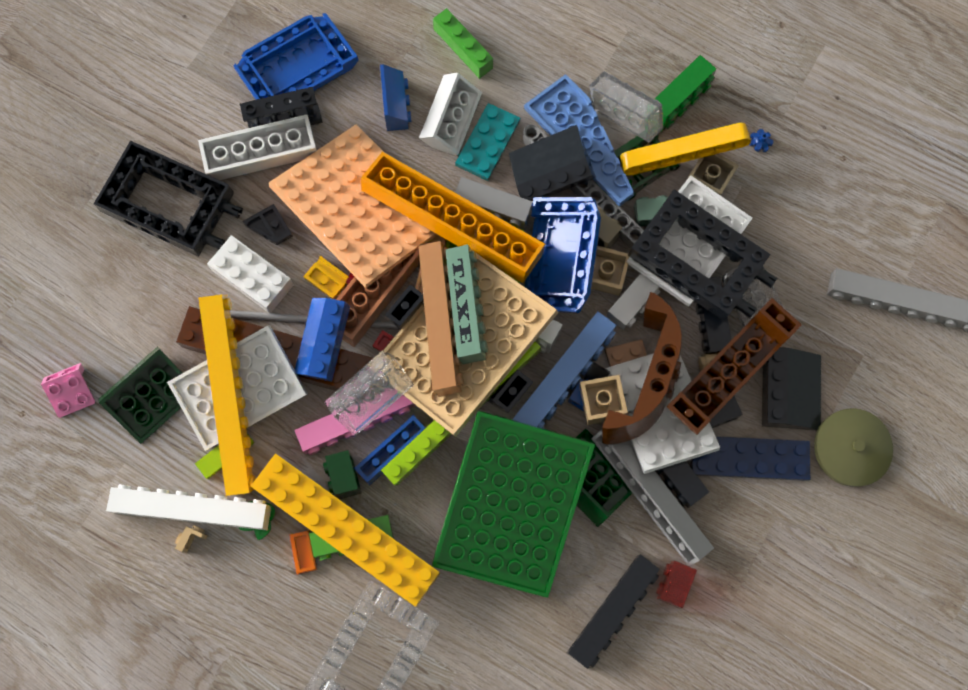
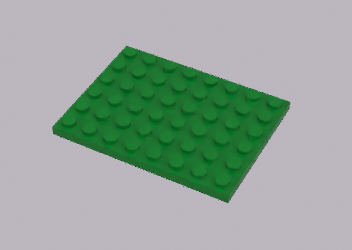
(512, 504)

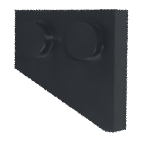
(269, 225)

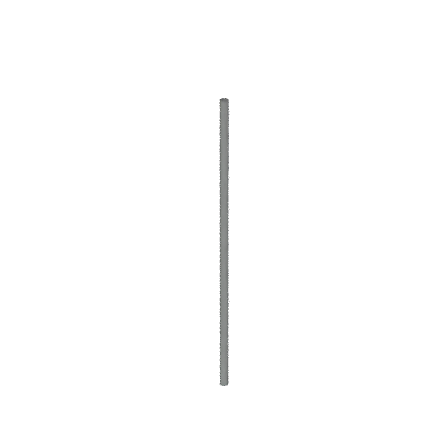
(294, 318)

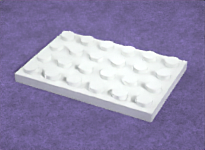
(686, 244)
(266, 379)
(669, 438)

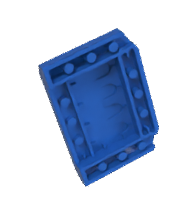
(296, 58)
(571, 238)

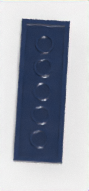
(756, 459)

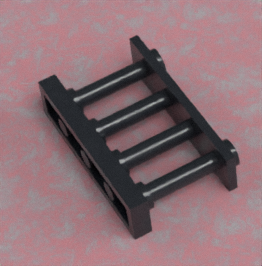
(281, 108)

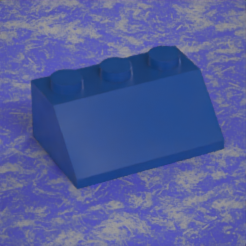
(395, 99)

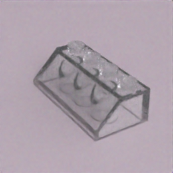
(369, 392)

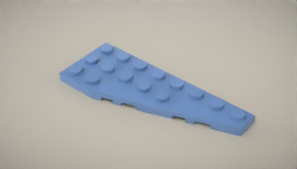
(567, 105)

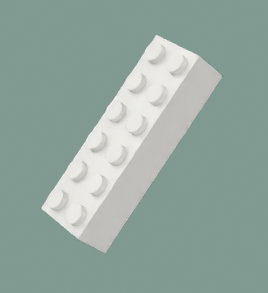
(257, 148)

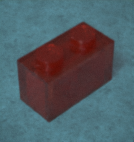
(676, 584)

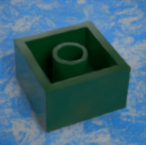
(342, 474)

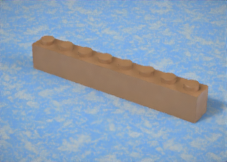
(439, 320)

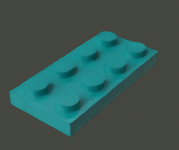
(487, 141)

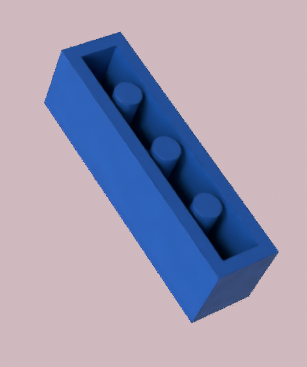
(371, 466)

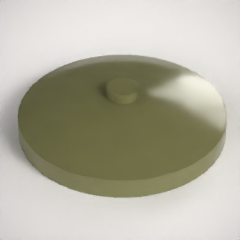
(853, 447)

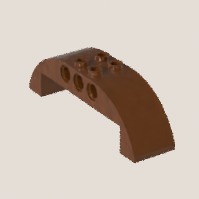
(733, 366)
(659, 379)

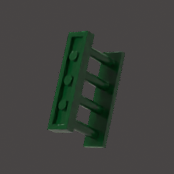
(636, 143)

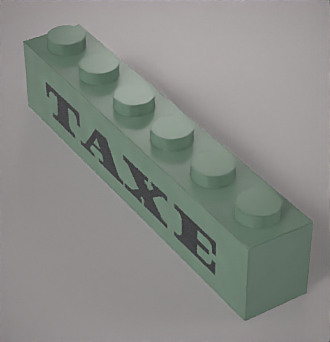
(465, 304)

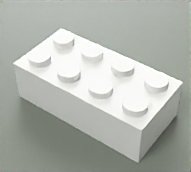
(250, 274)

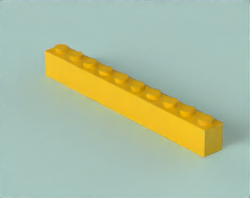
(226, 394)

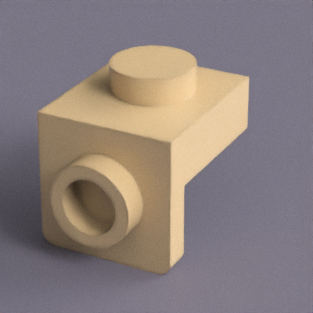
(186, 538)

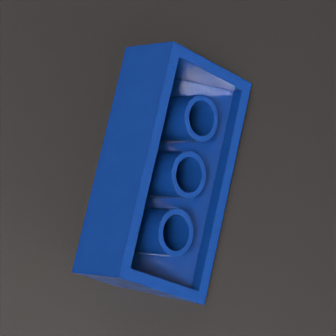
(322, 338)

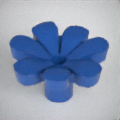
(761, 140)

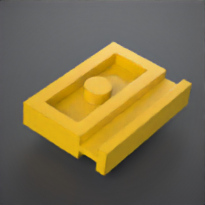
(326, 278)

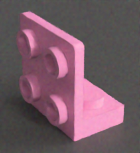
(68, 390)

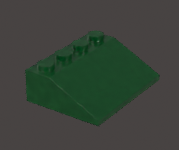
(143, 397)
(602, 487)

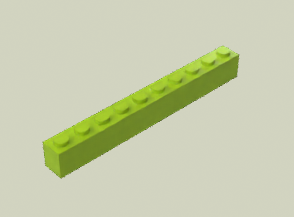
(435, 434)

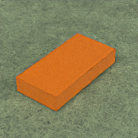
(302, 552)

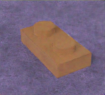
(625, 352)

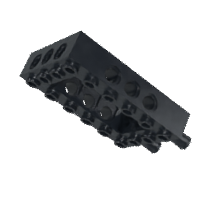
(127, 173)
(687, 279)

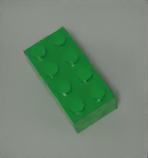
(685, 90)

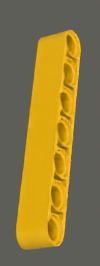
(685, 149)

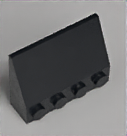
(551, 165)
(792, 390)

